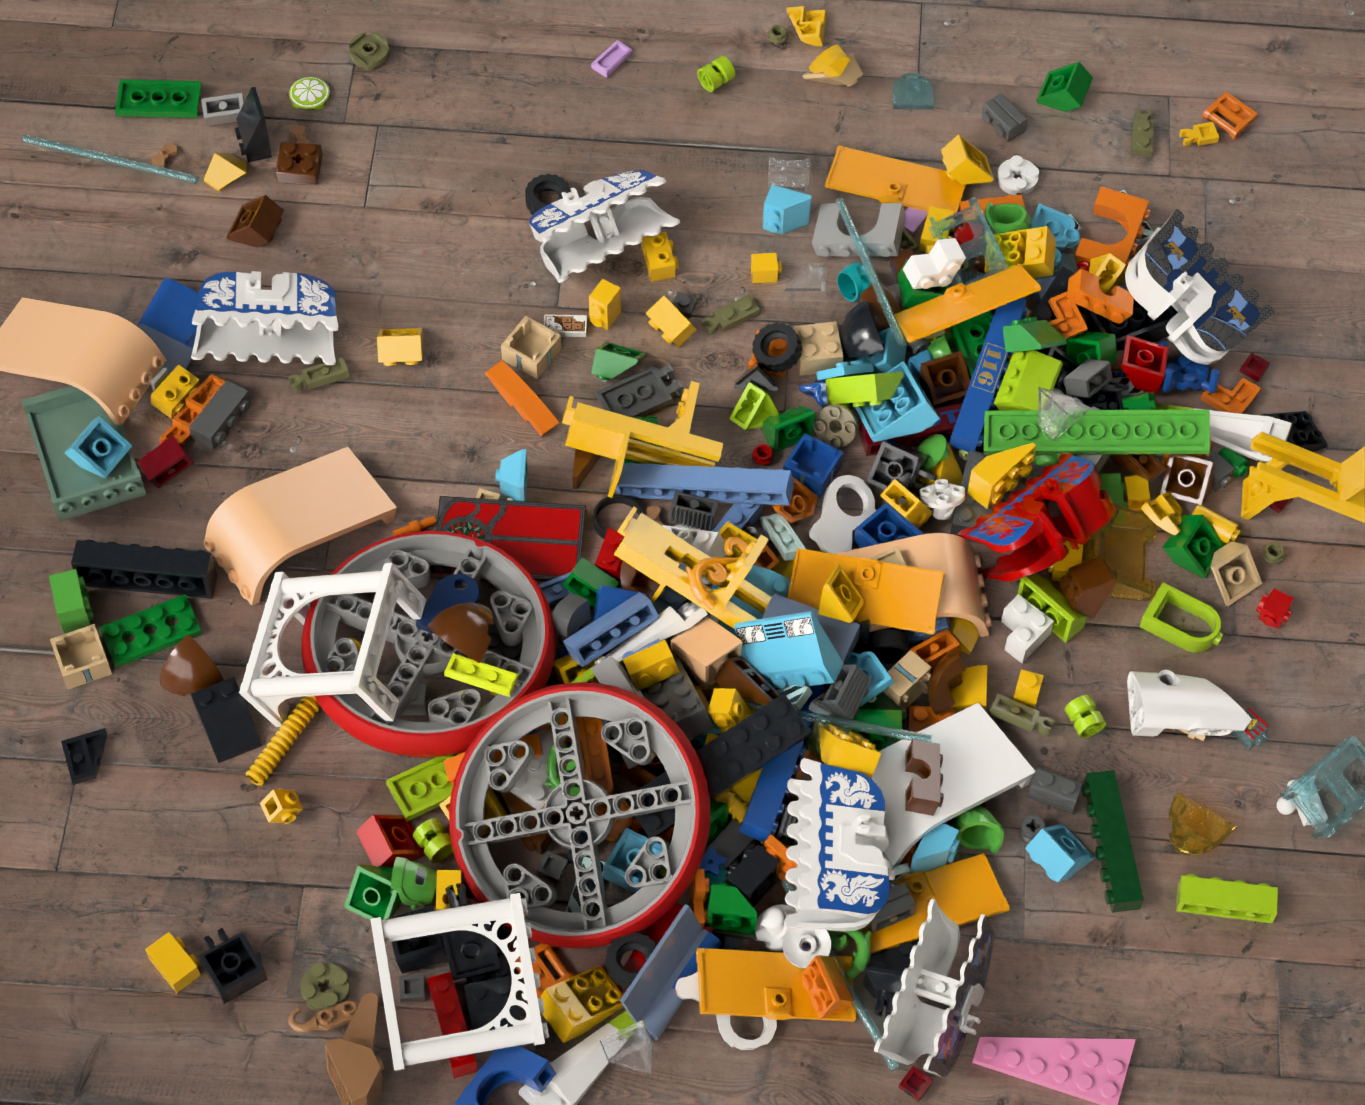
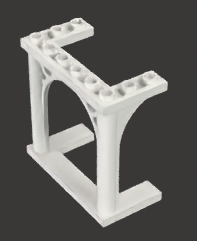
(293, 598)
(482, 1039)

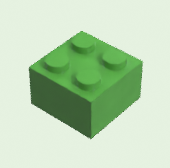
(71, 600)

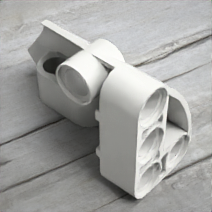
(1181, 704)

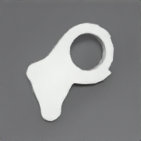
(835, 527)
(688, 989)

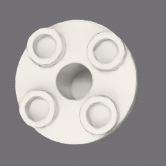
(942, 498)
(771, 926)

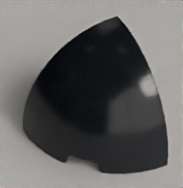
(859, 333)

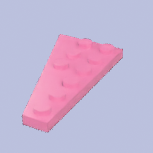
(1070, 1065)

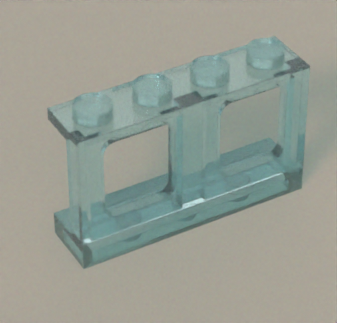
(982, 243)
(1329, 773)

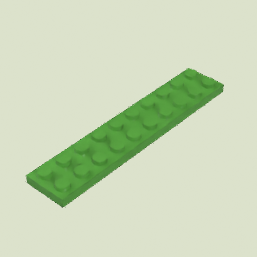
(1103, 432)

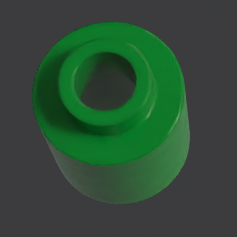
(1236, 460)

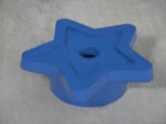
(717, 862)

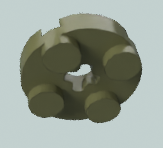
(372, 59)
(321, 974)

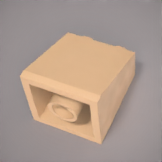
(705, 650)

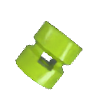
(716, 73)
(1084, 714)
(434, 840)

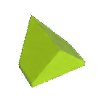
(753, 408)

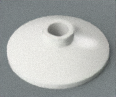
(796, 937)

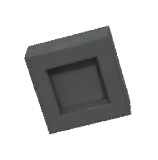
(685, 303)
(552, 867)
(412, 988)

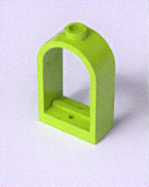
(1178, 598)

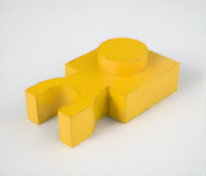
(1201, 133)

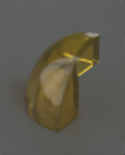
(1196, 826)

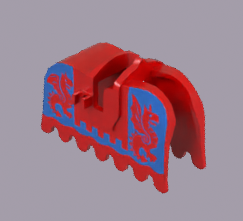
(1030, 530)

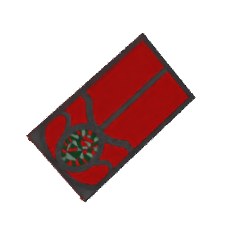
(536, 534)

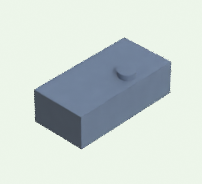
(841, 634)

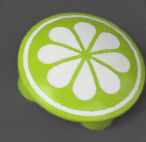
(309, 93)

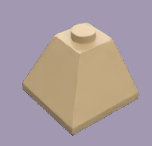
(848, 77)
(1235, 571)

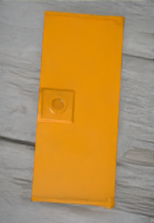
(893, 180)
(966, 302)
(892, 592)
(961, 891)
(758, 986)

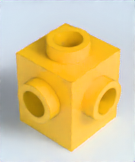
(281, 806)

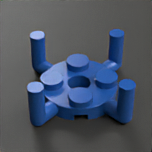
(1185, 373)

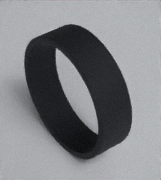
(617, 498)

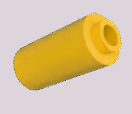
(1225, 528)

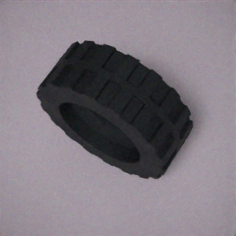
(544, 183)
(786, 360)
(618, 948)

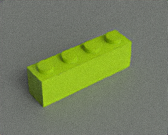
(1227, 898)

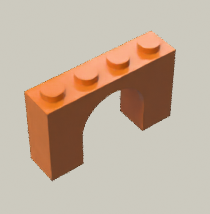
(1127, 211)

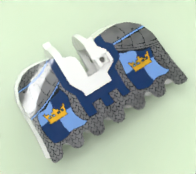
(1209, 302)
(925, 1029)

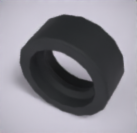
(888, 645)

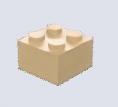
(820, 347)

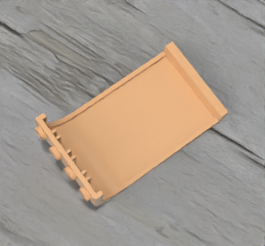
(83, 349)
(292, 514)
(955, 557)

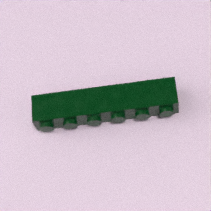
(1112, 841)

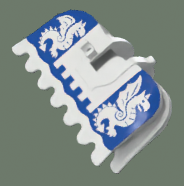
(562, 228)
(281, 322)
(838, 850)

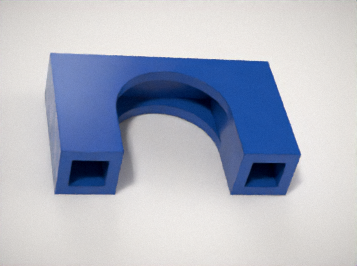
(507, 1066)

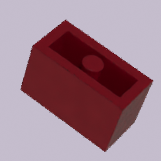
(165, 461)

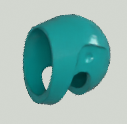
(853, 280)

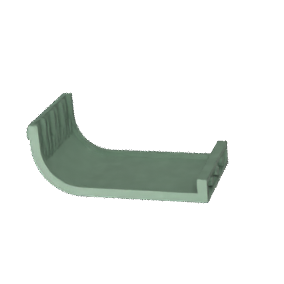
(55, 424)

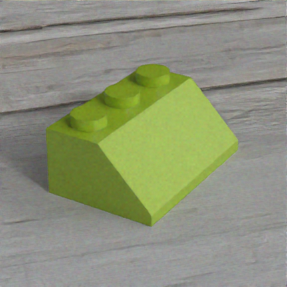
(1023, 378)
(862, 389)
(1053, 604)

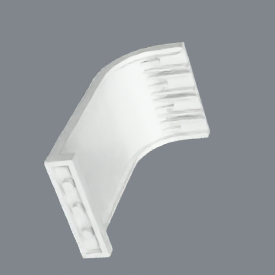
(975, 768)

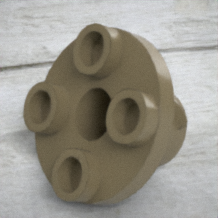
(836, 425)

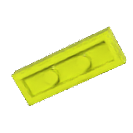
(481, 675)

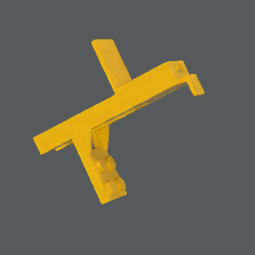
(609, 434)
(1271, 484)
(659, 552)

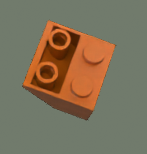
(826, 986)

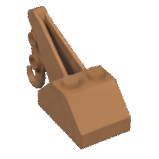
(351, 1059)

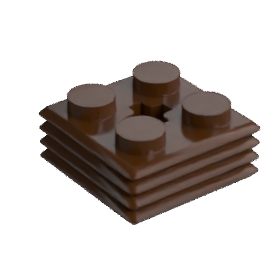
(299, 163)

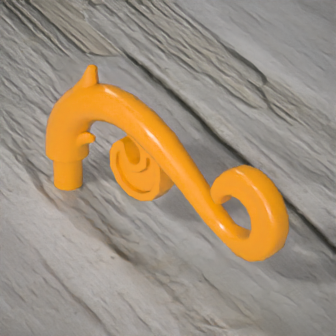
(718, 573)

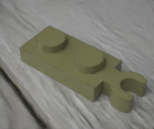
(1142, 134)
(731, 315)
(319, 375)
(1020, 715)

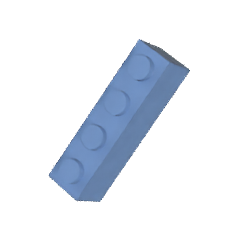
(611, 629)

